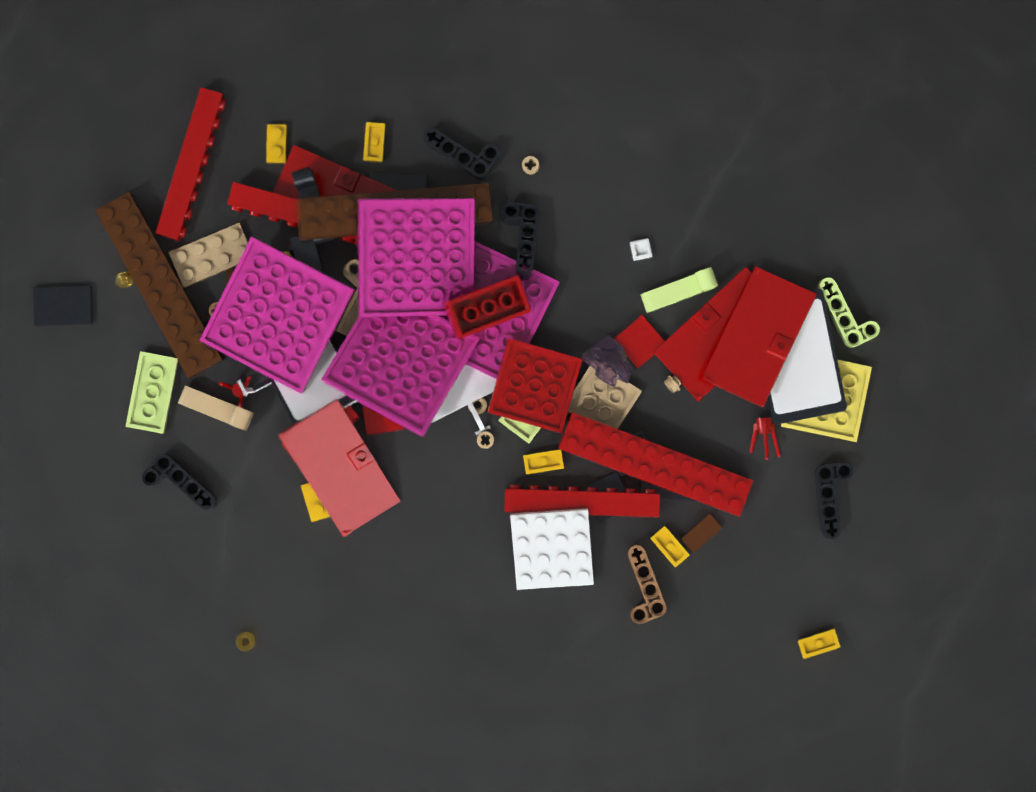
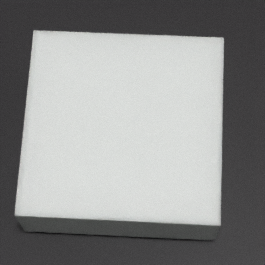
(641, 249)

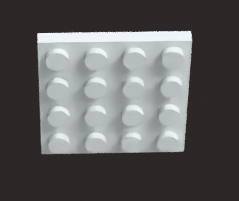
(552, 548)

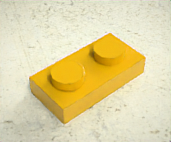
(374, 142)
(276, 143)
(543, 461)
(314, 505)
(669, 546)
(818, 643)

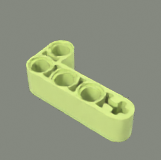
(679, 290)
(844, 310)

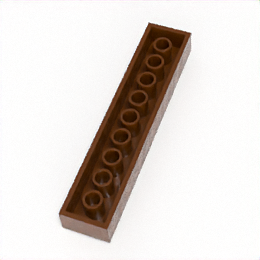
(339, 214)
(158, 284)

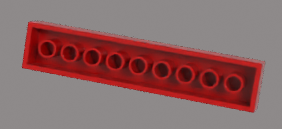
(655, 464)

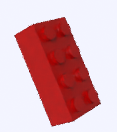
(486, 306)

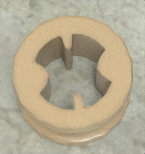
(526, 161)
(491, 440)

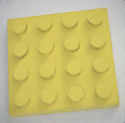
(842, 424)

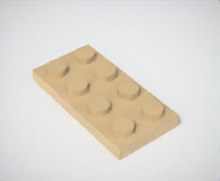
(209, 255)

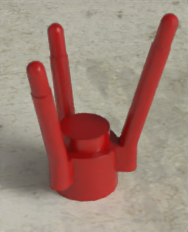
(236, 389)
(764, 426)

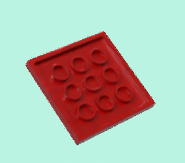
(534, 385)

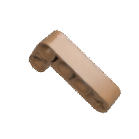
(643, 582)

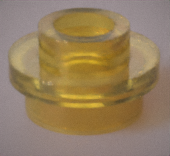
(124, 280)
(241, 646)

